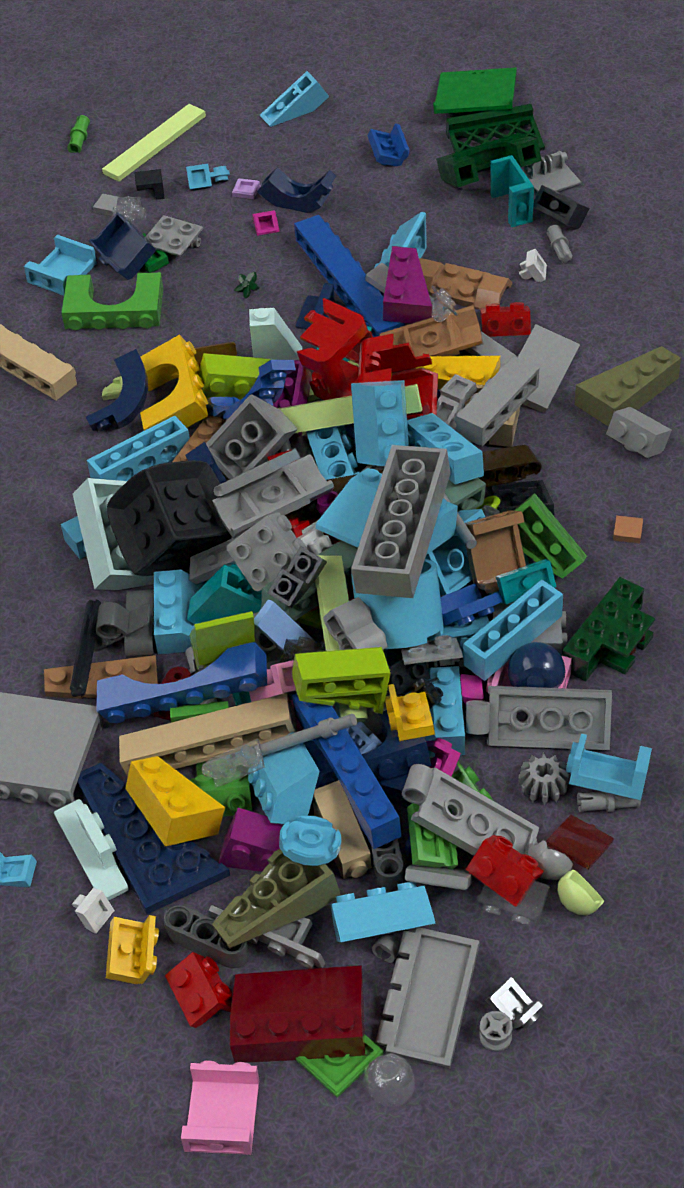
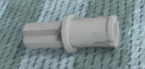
(559, 243)

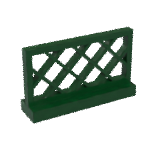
(490, 123)

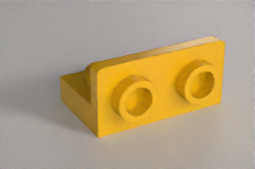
(409, 714)

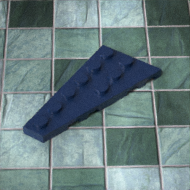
(154, 870)

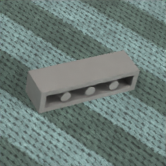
(497, 401)

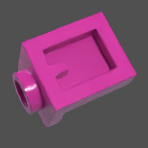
(445, 757)

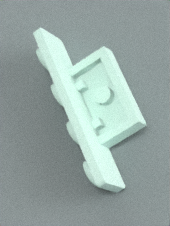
(92, 848)

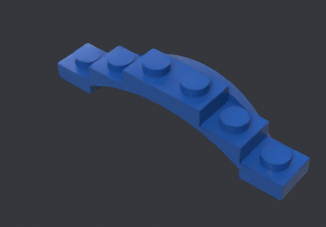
(267, 387)

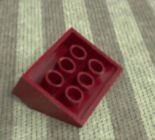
(297, 1014)

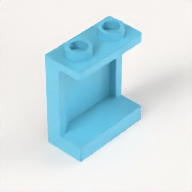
(66, 259)
(608, 772)

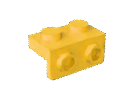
(131, 950)

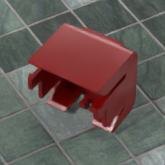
(336, 339)
(381, 358)

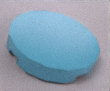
(310, 840)

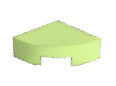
(113, 390)

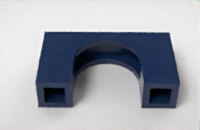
(386, 761)

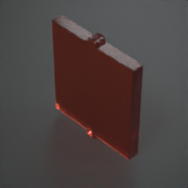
(579, 841)

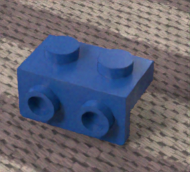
(389, 147)
(465, 602)

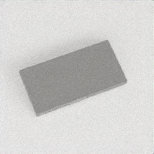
(553, 357)

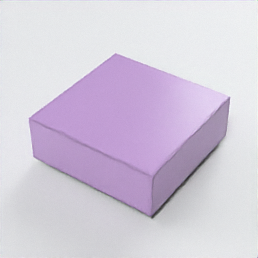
(245, 188)

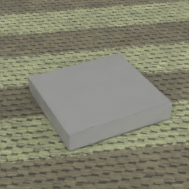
(451, 878)

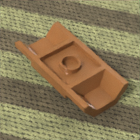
(464, 284)
(443, 337)

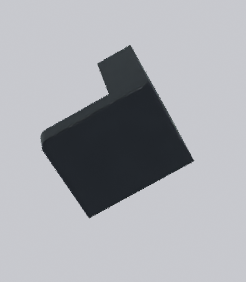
(150, 180)

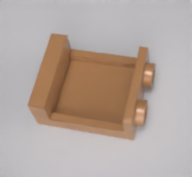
(496, 549)

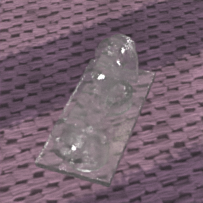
(442, 304)
(234, 763)

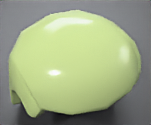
(578, 894)

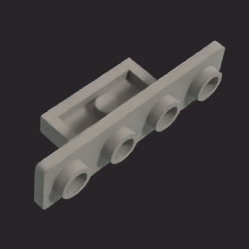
(287, 940)

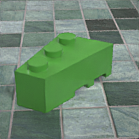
(546, 538)

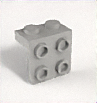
(265, 549)

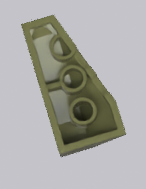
(276, 898)

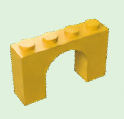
(187, 400)

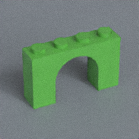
(140, 310)

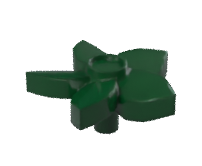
(248, 283)

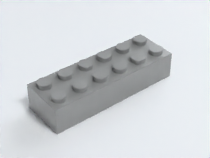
(401, 521)

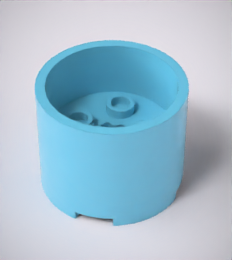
(409, 620)

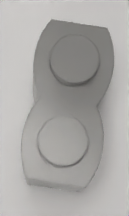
(353, 626)

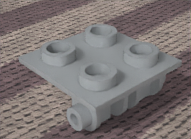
(551, 173)
(174, 235)
(441, 648)

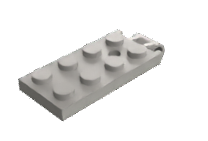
(553, 720)
(474, 817)

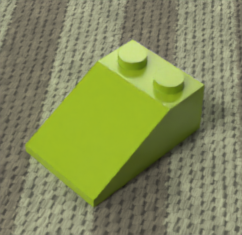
(213, 637)

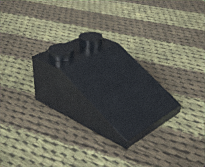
(519, 493)

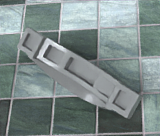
(451, 400)

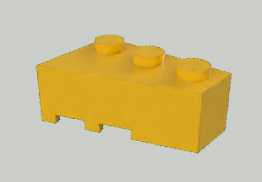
(473, 368)
(172, 802)

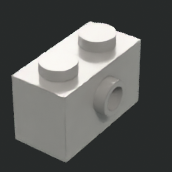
(638, 432)

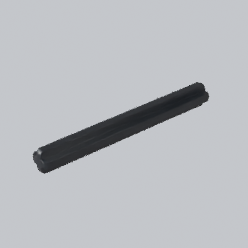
(85, 650)

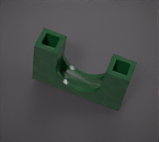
(462, 166)

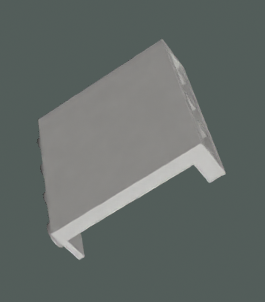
(43, 747)

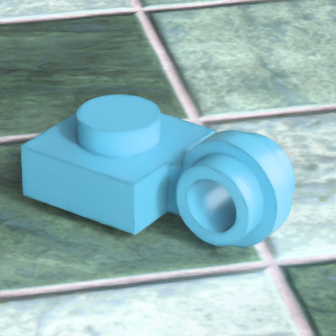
(200, 176)

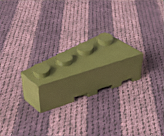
(628, 384)

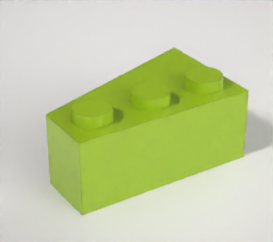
(229, 374)
(343, 677)

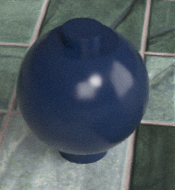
(536, 666)

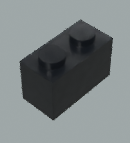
(560, 207)

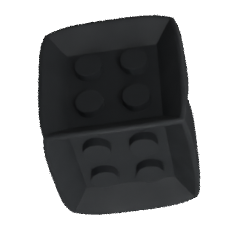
(166, 516)

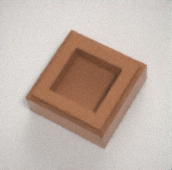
(628, 529)

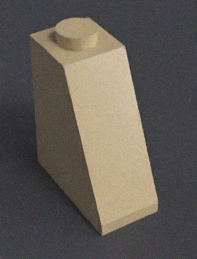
(333, 805)

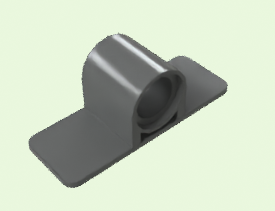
(116, 622)

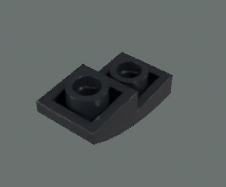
(297, 579)

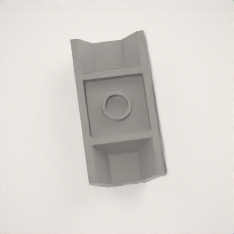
(276, 492)

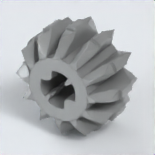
(544, 778)

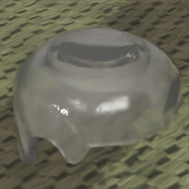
(389, 1080)

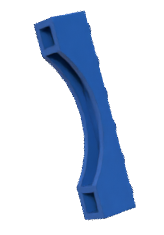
(234, 671)
(360, 785)

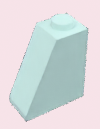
(272, 336)

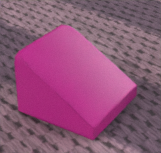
(265, 222)
(471, 688)

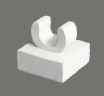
(533, 267)
(316, 541)
(93, 909)

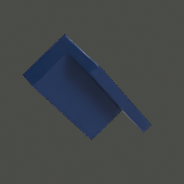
(315, 303)

